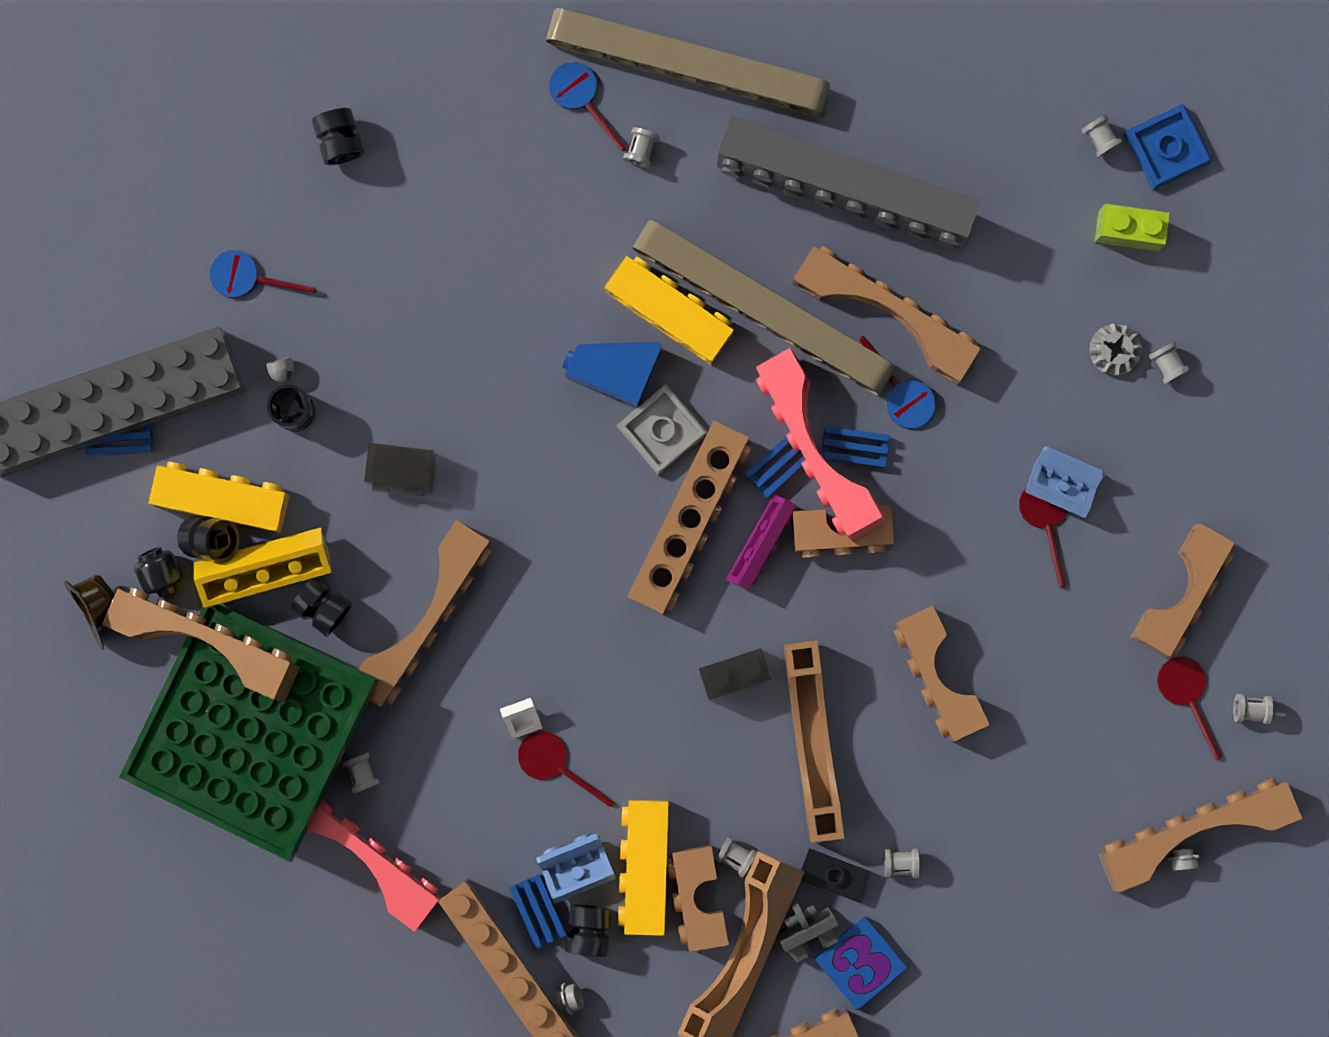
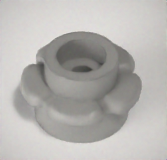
(1184, 860)
(570, 998)

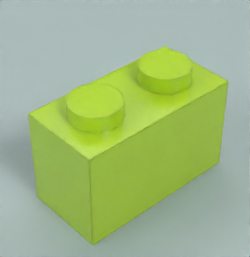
(1132, 227)

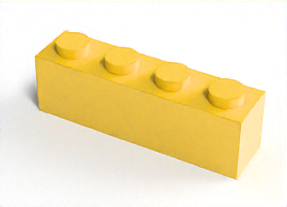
(668, 309)
(219, 498)
(263, 568)
(645, 867)

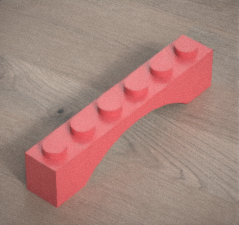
(789, 387)
(404, 894)

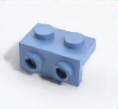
(1064, 481)
(575, 867)

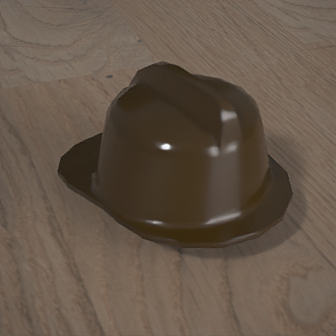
(93, 599)

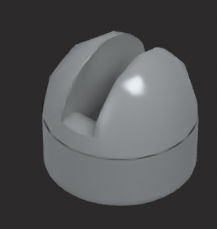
(281, 369)

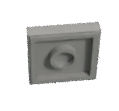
(662, 429)

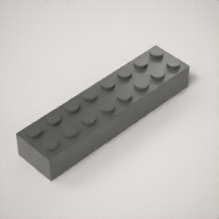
(846, 184)
(117, 399)

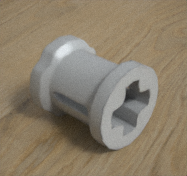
(1101, 136)
(641, 147)
(1169, 362)
(1253, 709)
(360, 773)
(735, 856)
(901, 863)

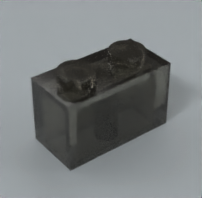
(400, 468)
(734, 674)

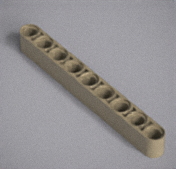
(688, 62)
(764, 307)

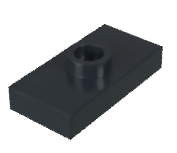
(834, 875)

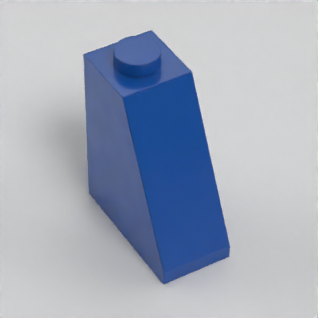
(614, 368)

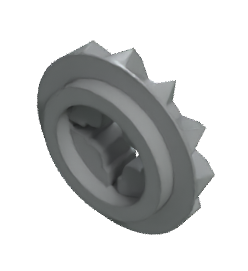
(1101, 354)

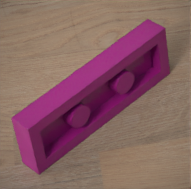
(761, 542)

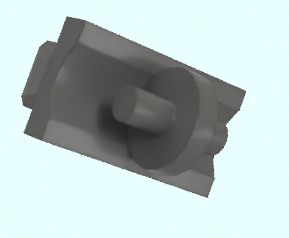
(805, 926)

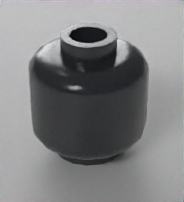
(158, 571)

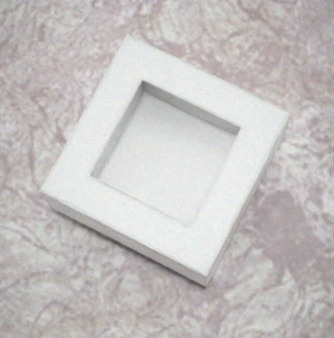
(521, 718)

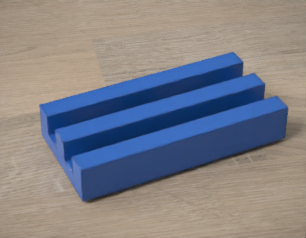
(122, 450)
(883, 450)
(759, 482)
(538, 942)

